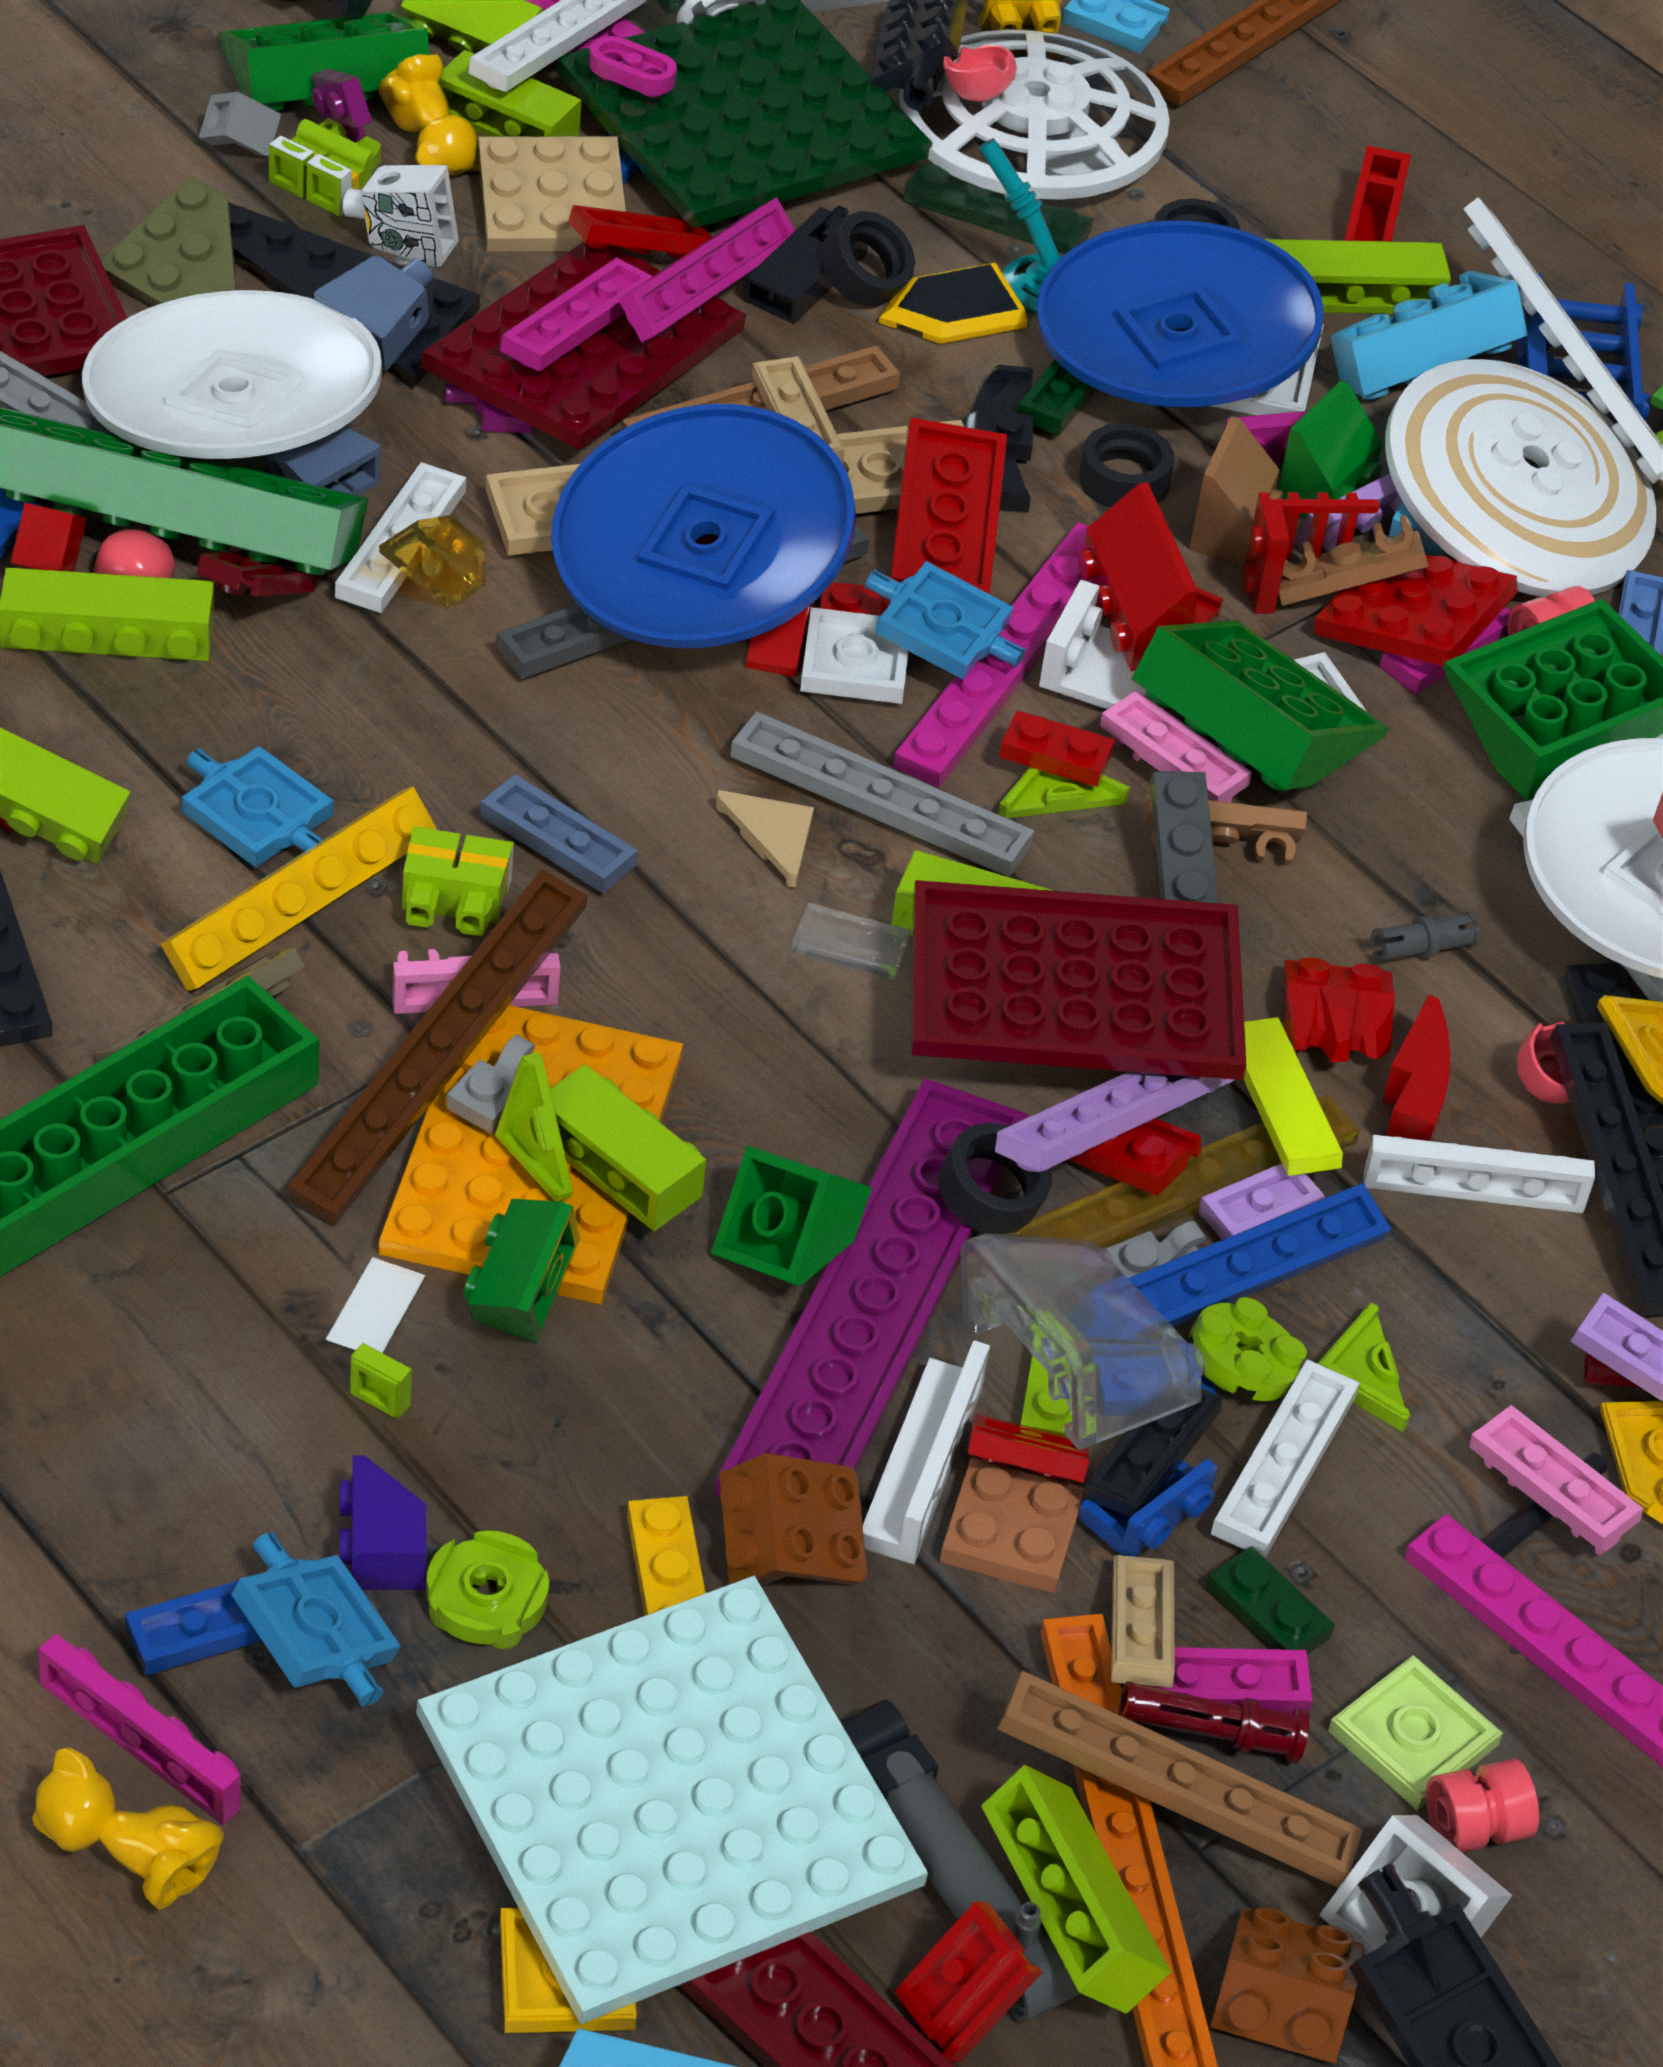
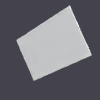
(375, 1306)

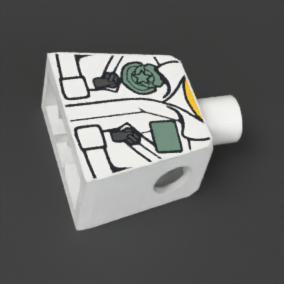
(407, 211)

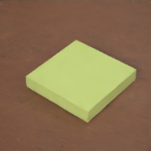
(1414, 1730)

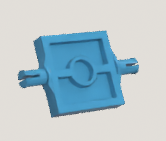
(944, 619)
(255, 804)
(315, 1620)

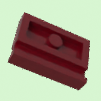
(237, 572)

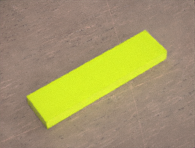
(1287, 1101)

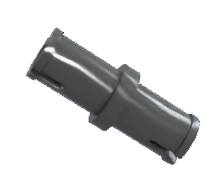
(1425, 936)

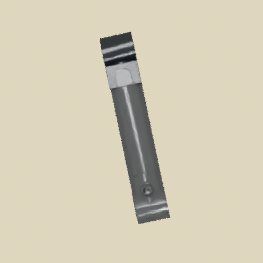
(949, 1848)

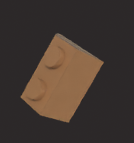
(1231, 493)

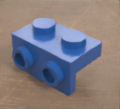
(1183, 1495)

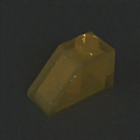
(439, 558)

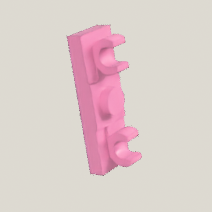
(1172, 745)
(422, 982)
(1556, 1479)

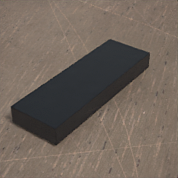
(1149, 1457)

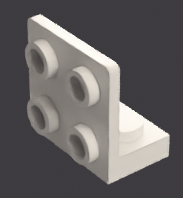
(1081, 655)

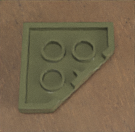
(177, 248)

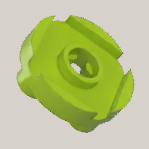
(1269, 1355)
(483, 1618)

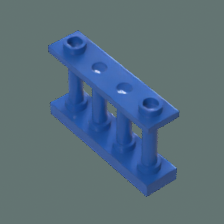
(1627, 316)

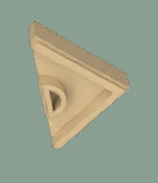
(771, 828)

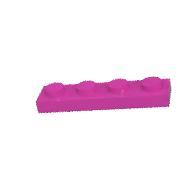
(572, 316)
(141, 1730)

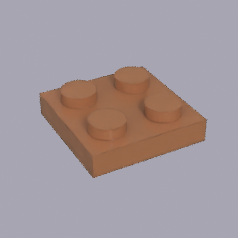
(1012, 1525)

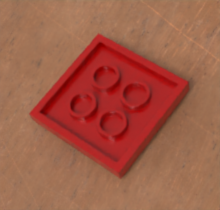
(1419, 613)

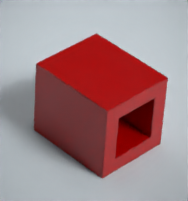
(48, 539)

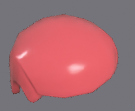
(981, 72)
(135, 554)
(1539, 1067)

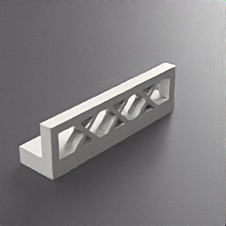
(924, 1456)

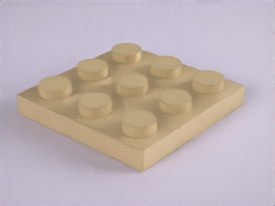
(535, 183)

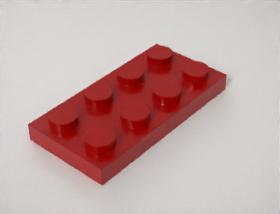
(949, 501)

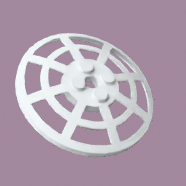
(1050, 101)

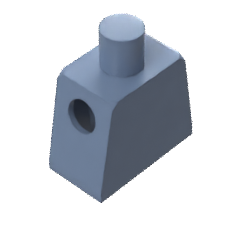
(384, 300)
(337, 462)

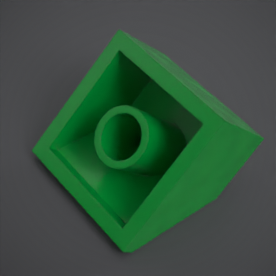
(1331, 448)
(788, 1216)
(523, 1267)

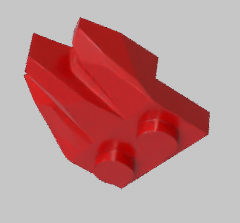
(1338, 1008)

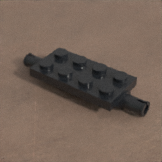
(914, 44)
(1442, 1987)

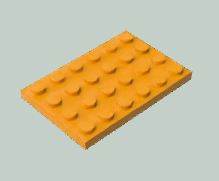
(467, 1176)

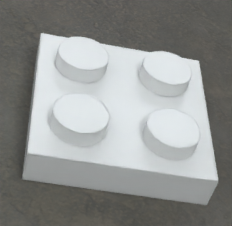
(851, 659)

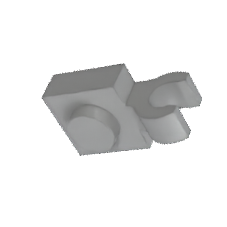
(485, 1088)
(1145, 1251)

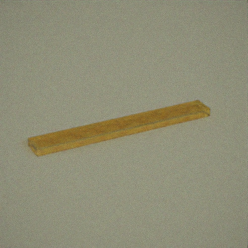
(1129, 1211)

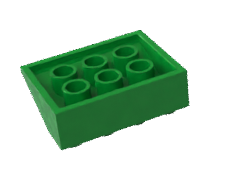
(279, 59)
(1559, 692)
(1255, 702)

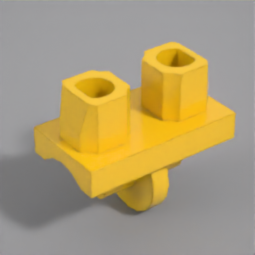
(1014, 14)

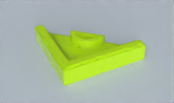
(1048, 793)
(531, 1128)
(1369, 1360)

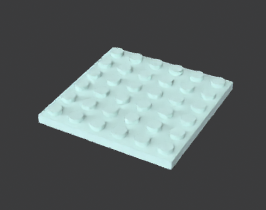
(669, 1797)

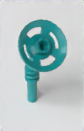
(1029, 211)

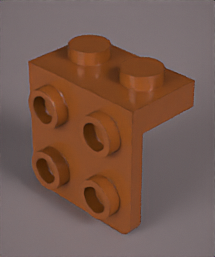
(792, 1521)
(1288, 1984)

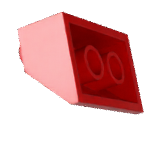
(1137, 572)

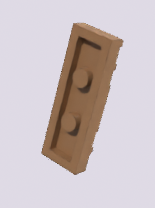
(1352, 564)
(1238, 821)

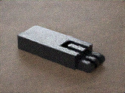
(797, 268)

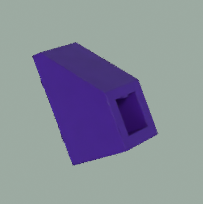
(387, 1530)

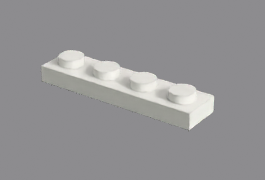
(370, 577)
(1479, 1173)
(1285, 1458)

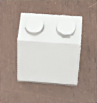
(1431, 1871)

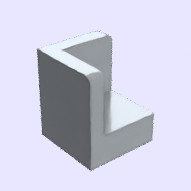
(240, 121)

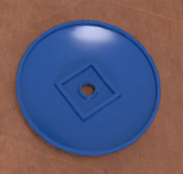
(1237, 303)
(693, 472)

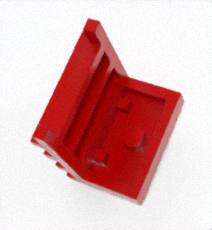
(1274, 534)

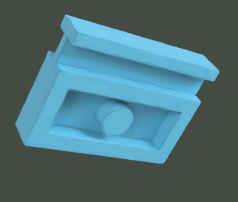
(1121, 22)

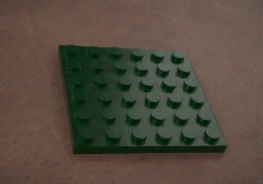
(754, 113)

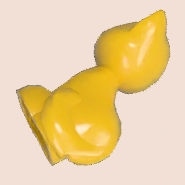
(420, 105)
(161, 1845)

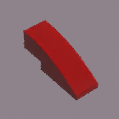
(1378, 195)
(1420, 1076)

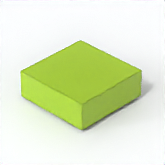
(380, 1381)

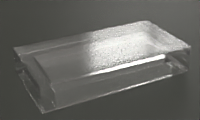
(851, 941)

